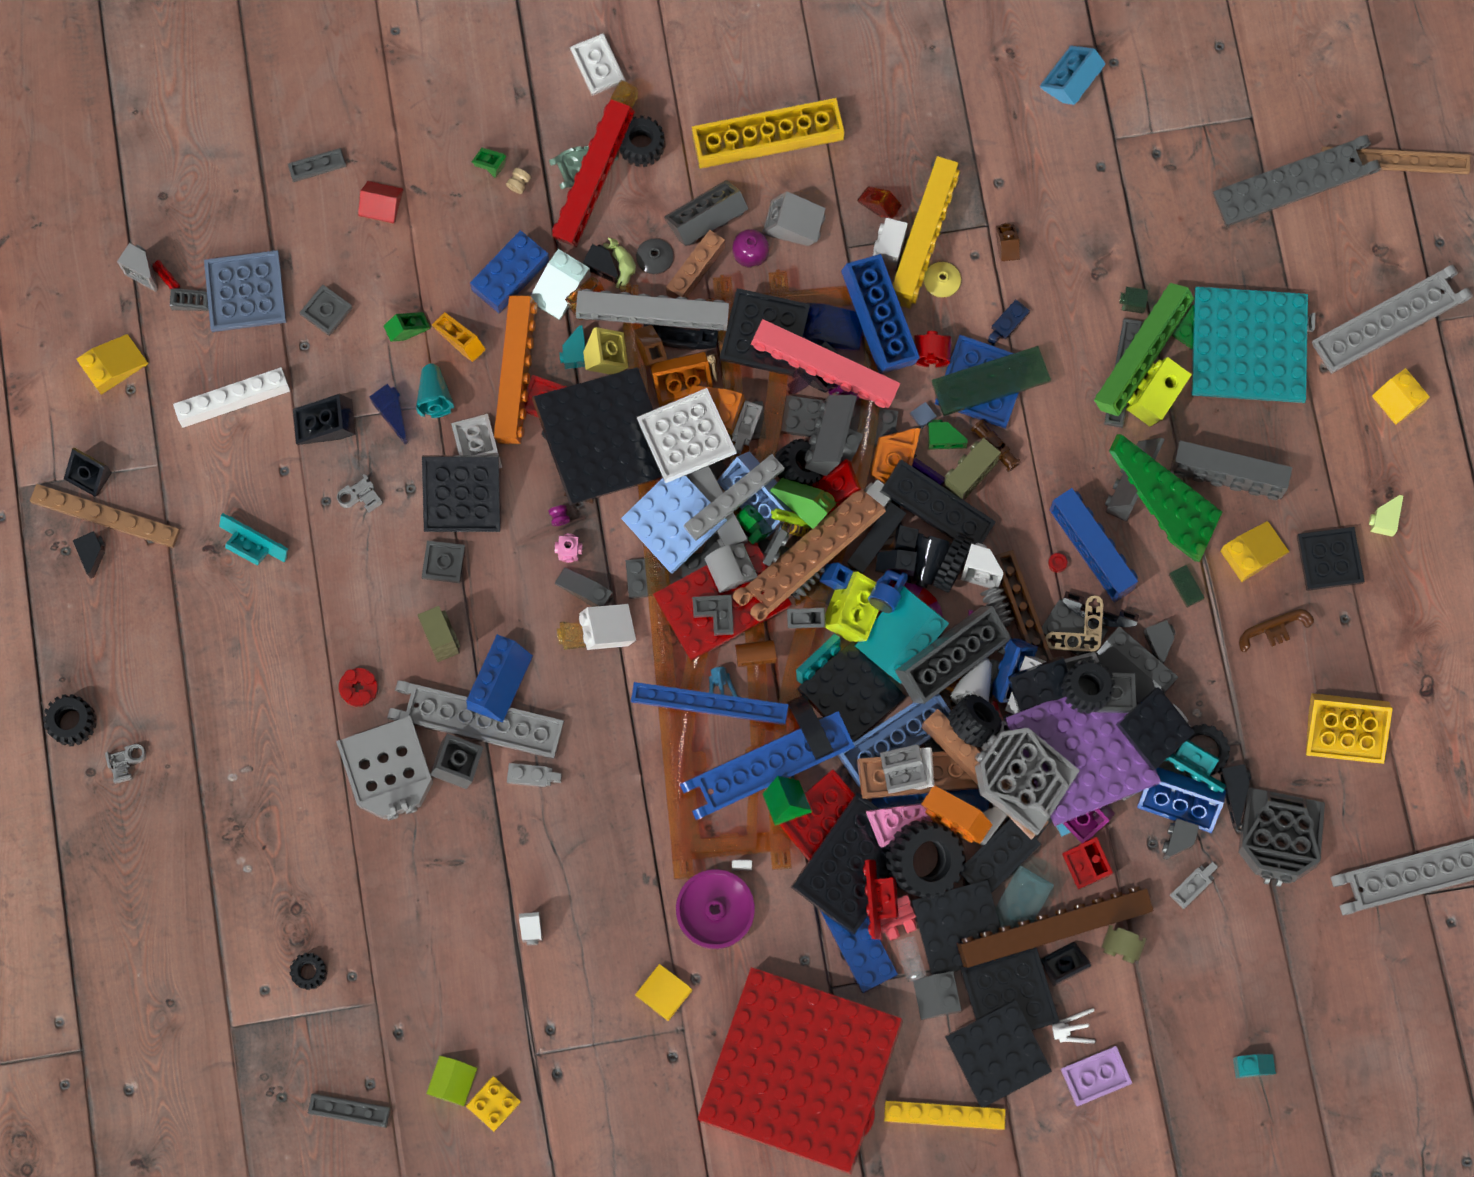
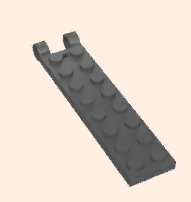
(1294, 182)

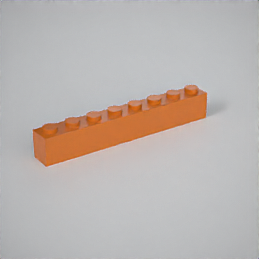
(515, 370)

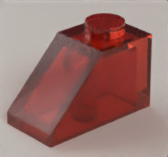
(880, 202)

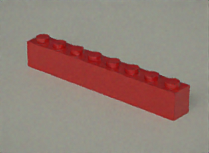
(593, 173)

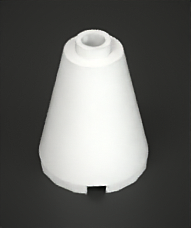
(974, 681)

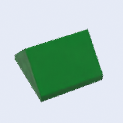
(786, 800)

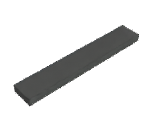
(1129, 330)

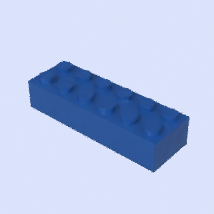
(880, 314)
(1093, 544)

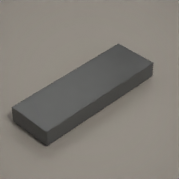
(316, 165)

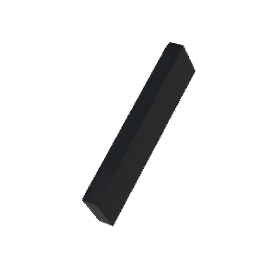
(876, 538)

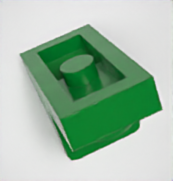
(490, 160)

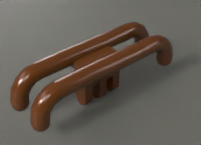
(1275, 628)

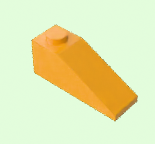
(459, 337)

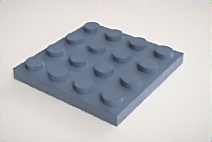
(245, 291)

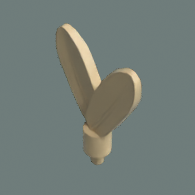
(712, 359)

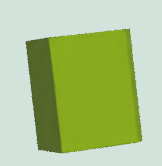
(451, 1080)

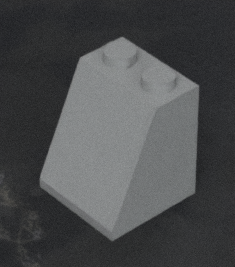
(794, 219)

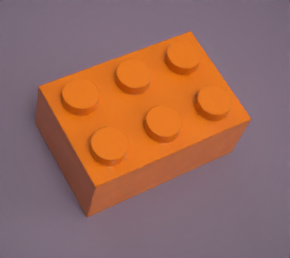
(956, 815)

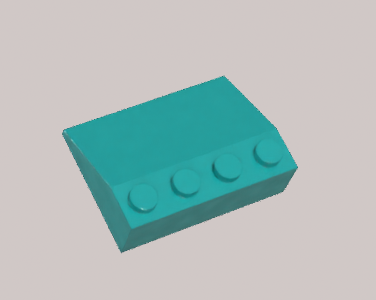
(902, 633)

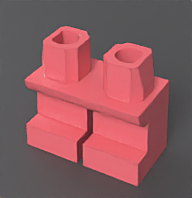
(906, 918)

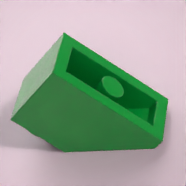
(406, 326)
(944, 436)

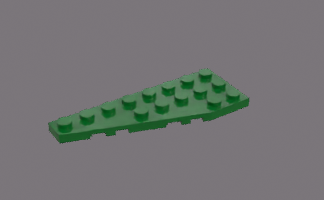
(1177, 507)

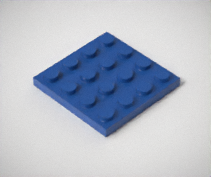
(973, 353)

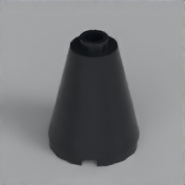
(930, 555)

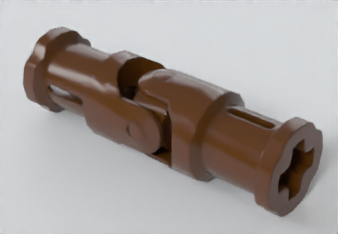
(1006, 456)

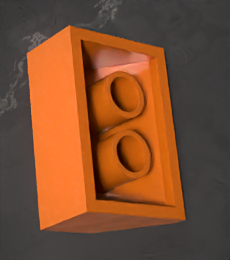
(676, 377)

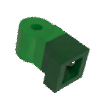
(754, 524)

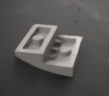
(903, 769)

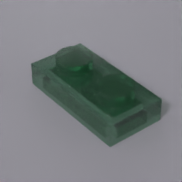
(1186, 586)

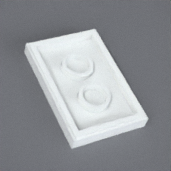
(597, 64)

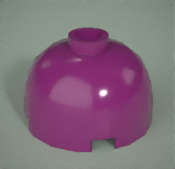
(750, 248)

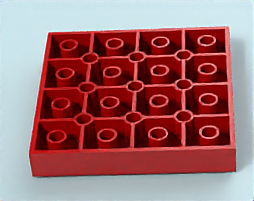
(800, 1070)

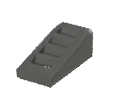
(182, 293)

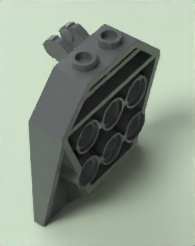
(1268, 858)

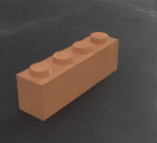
(696, 266)

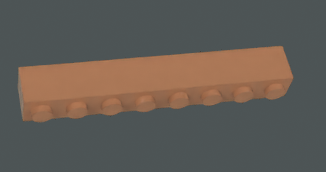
(964, 754)

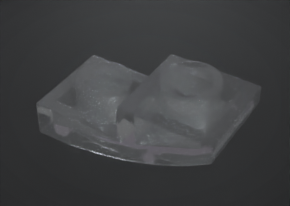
(911, 958)

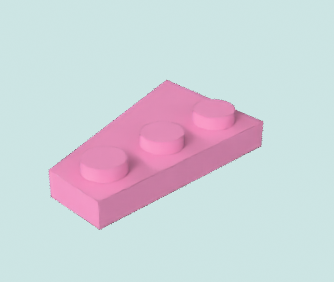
(888, 821)

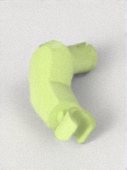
(625, 260)

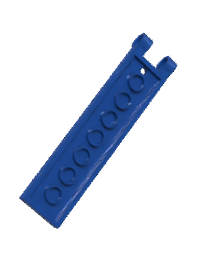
(761, 766)

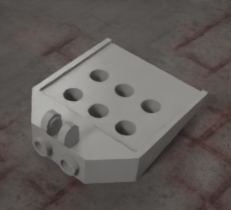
(388, 739)
(996, 766)

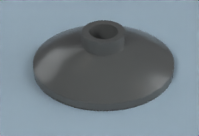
(654, 264)

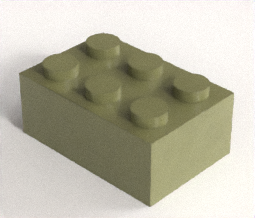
(972, 469)
(439, 633)

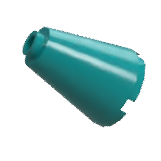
(433, 393)

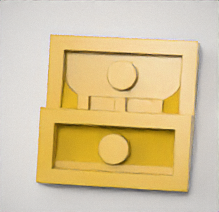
(663, 992)

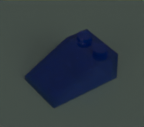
(834, 325)

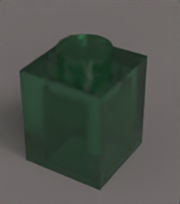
(1134, 300)

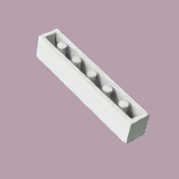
(231, 397)

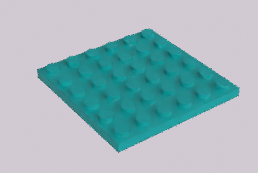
(1249, 344)

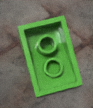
(806, 501)

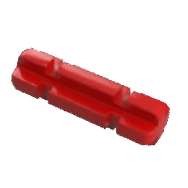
(165, 275)

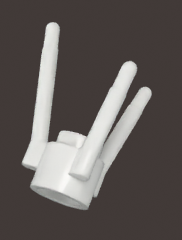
(1063, 1030)

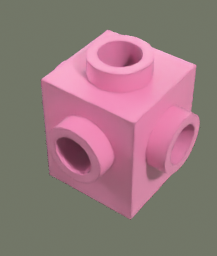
(568, 554)

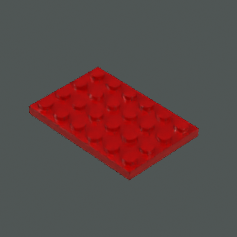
(697, 634)

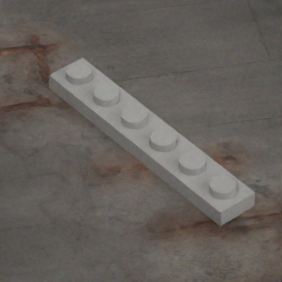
(733, 497)

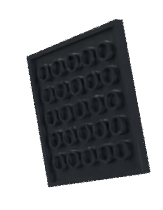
(598, 435)

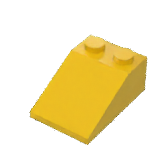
(112, 362)
(1254, 551)

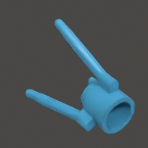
(719, 677)

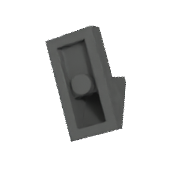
(806, 618)

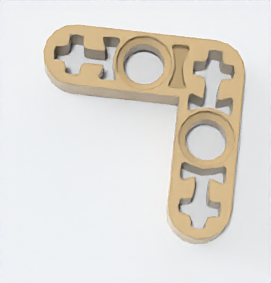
(1088, 633)

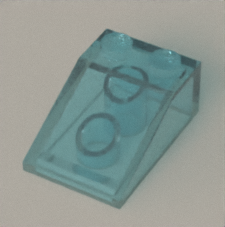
(1022, 898)

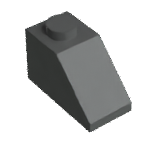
(1160, 639)

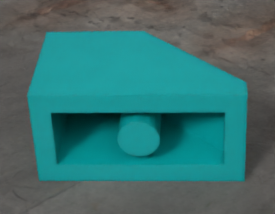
(573, 350)
(1254, 1065)

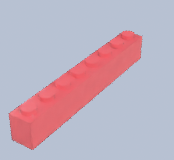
(825, 363)

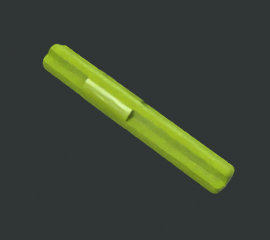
(789, 517)

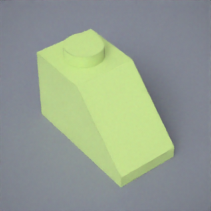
(1386, 517)

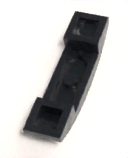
(686, 338)
(1125, 618)
(810, 727)

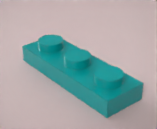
(818, 659)

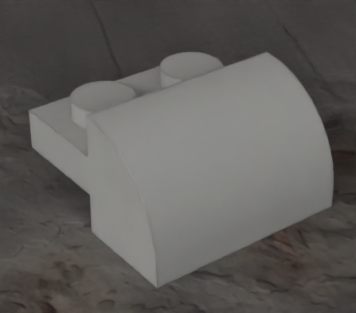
(730, 567)

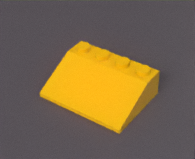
(1348, 728)

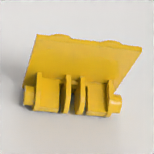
(493, 1103)

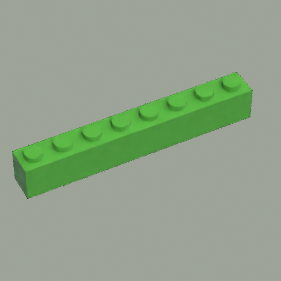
(1144, 349)

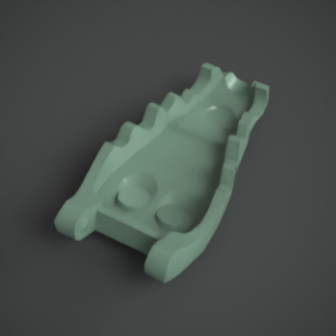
(570, 163)

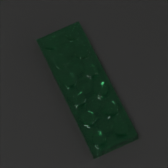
(990, 381)

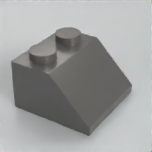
(937, 995)

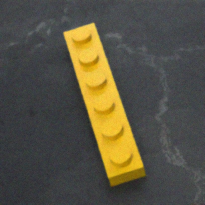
(944, 1115)

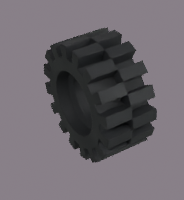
(316, 980)

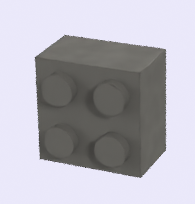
(456, 761)

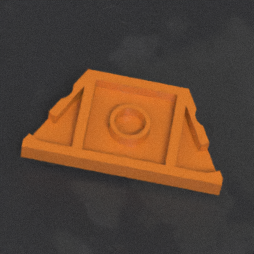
(892, 449)

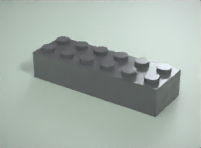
(1230, 470)
(953, 654)

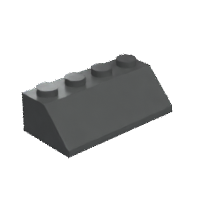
(706, 212)
(830, 433)

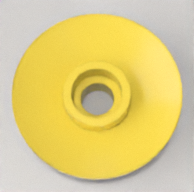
(940, 287)

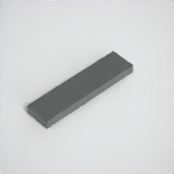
(349, 1110)

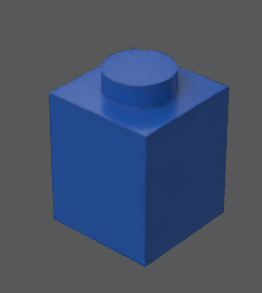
(836, 576)

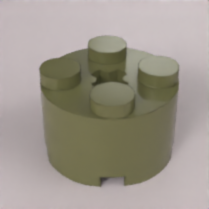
(1124, 944)

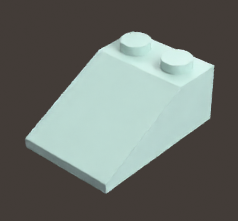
(558, 280)

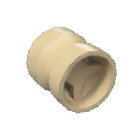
(518, 180)

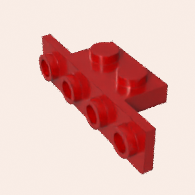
(881, 899)

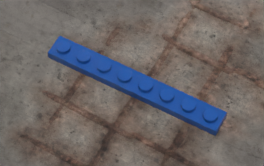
(709, 703)

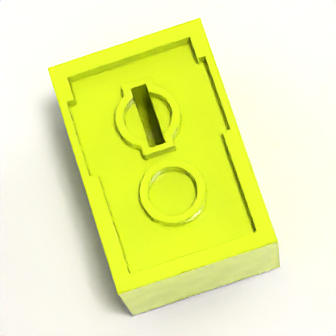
(1158, 391)
(850, 611)

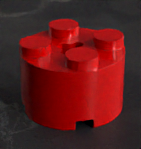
(933, 349)

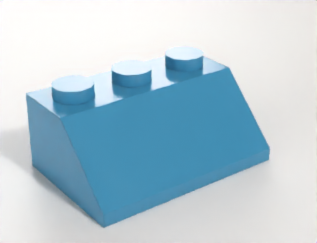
(1073, 74)

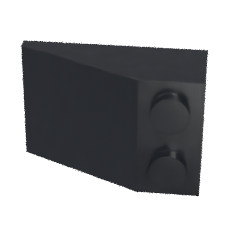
(324, 420)

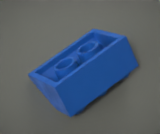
(1014, 656)

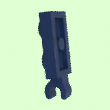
(1008, 321)

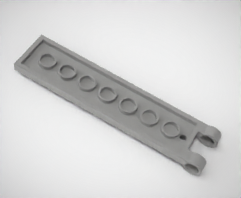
(1389, 320)
(450, 715)
(1408, 876)

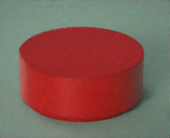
(1057, 562)

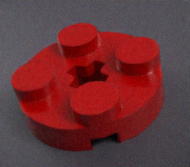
(365, 695)

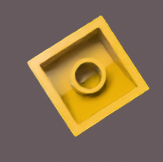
(1401, 396)

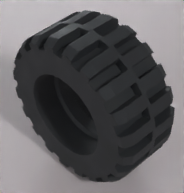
(948, 863)

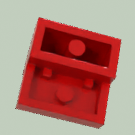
(1087, 863)

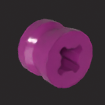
(559, 515)

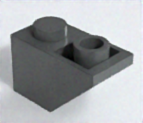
(1181, 838)

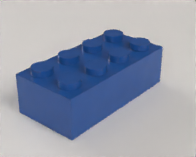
(509, 271)

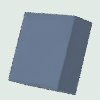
(923, 415)

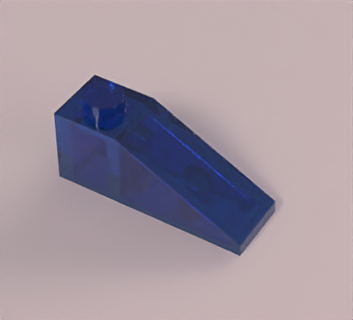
(388, 405)

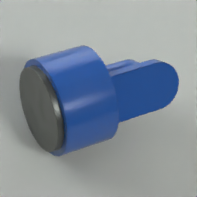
(884, 596)

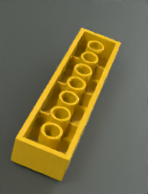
(767, 133)
(925, 231)

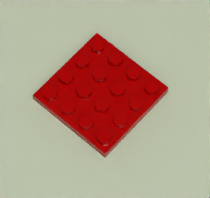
(827, 802)

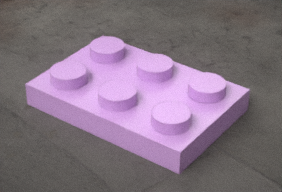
(1096, 1076)

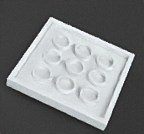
(686, 435)

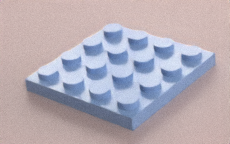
(660, 520)

